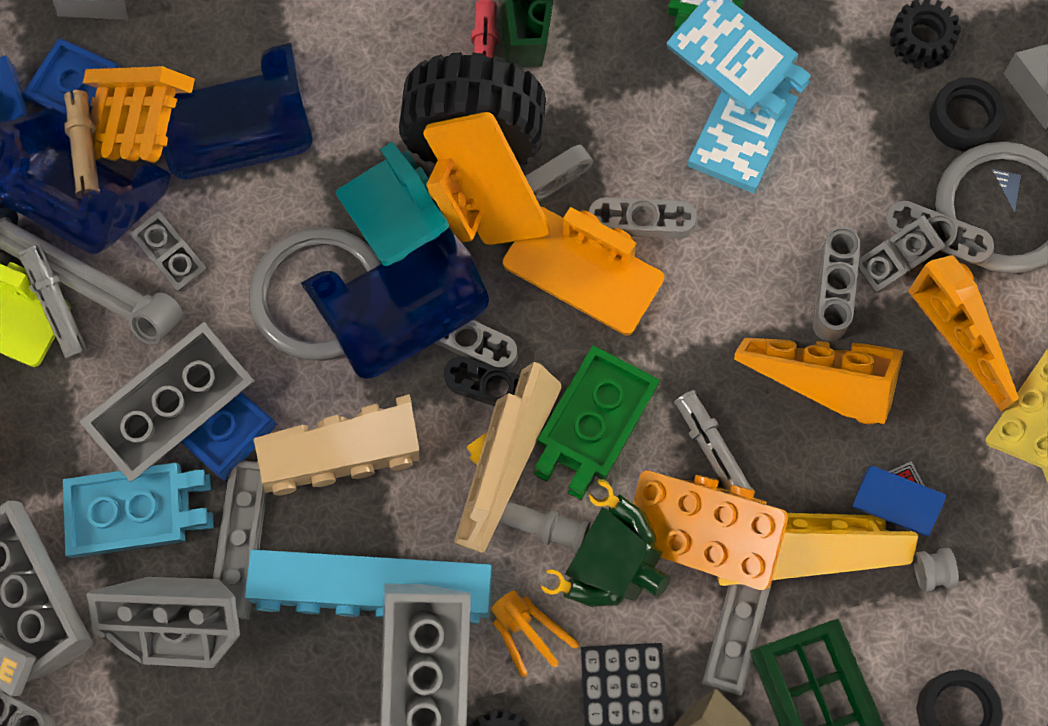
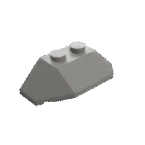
(167, 620)

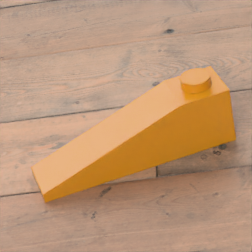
(957, 310)

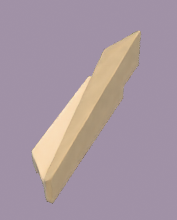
(506, 449)

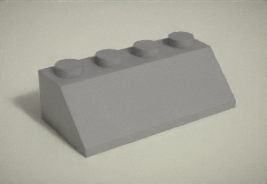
(166, 401)
(424, 656)

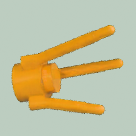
(514, 614)

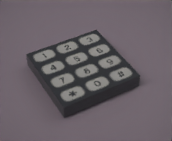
(624, 685)

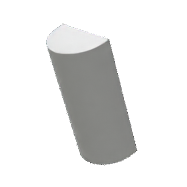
(33, 599)

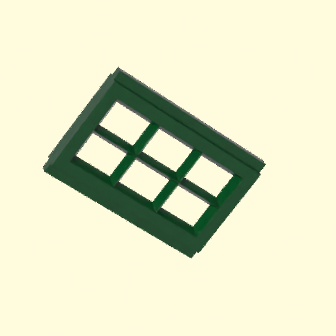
(846, 671)

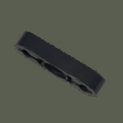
(474, 367)

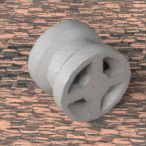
(936, 569)

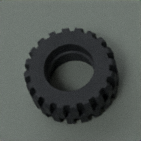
(469, 86)

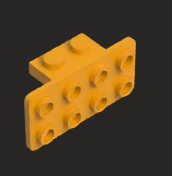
(481, 182)
(588, 269)
(713, 527)

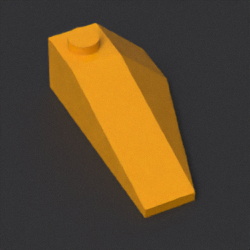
(848, 382)

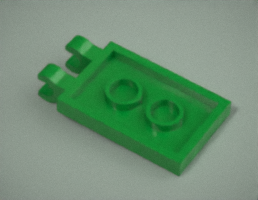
(594, 419)

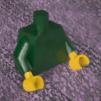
(614, 557)

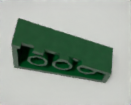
(525, 30)

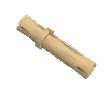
(80, 131)

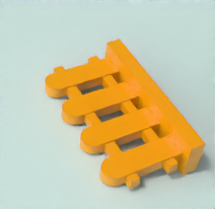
(133, 110)

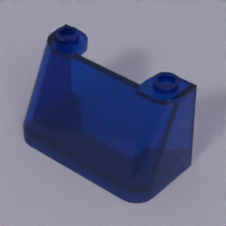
(240, 120)
(41, 184)
(401, 305)

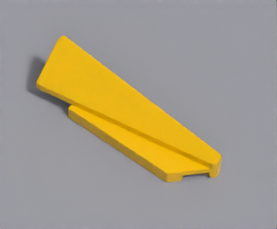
(838, 544)

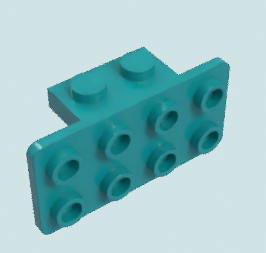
(393, 206)

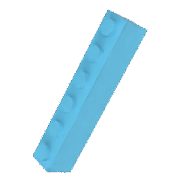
(355, 582)

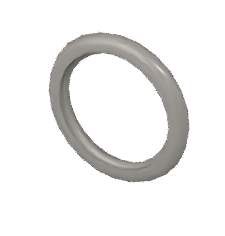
(946, 194)
(261, 277)

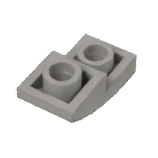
(168, 250)
(900, 253)

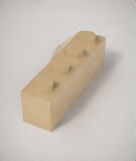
(338, 448)

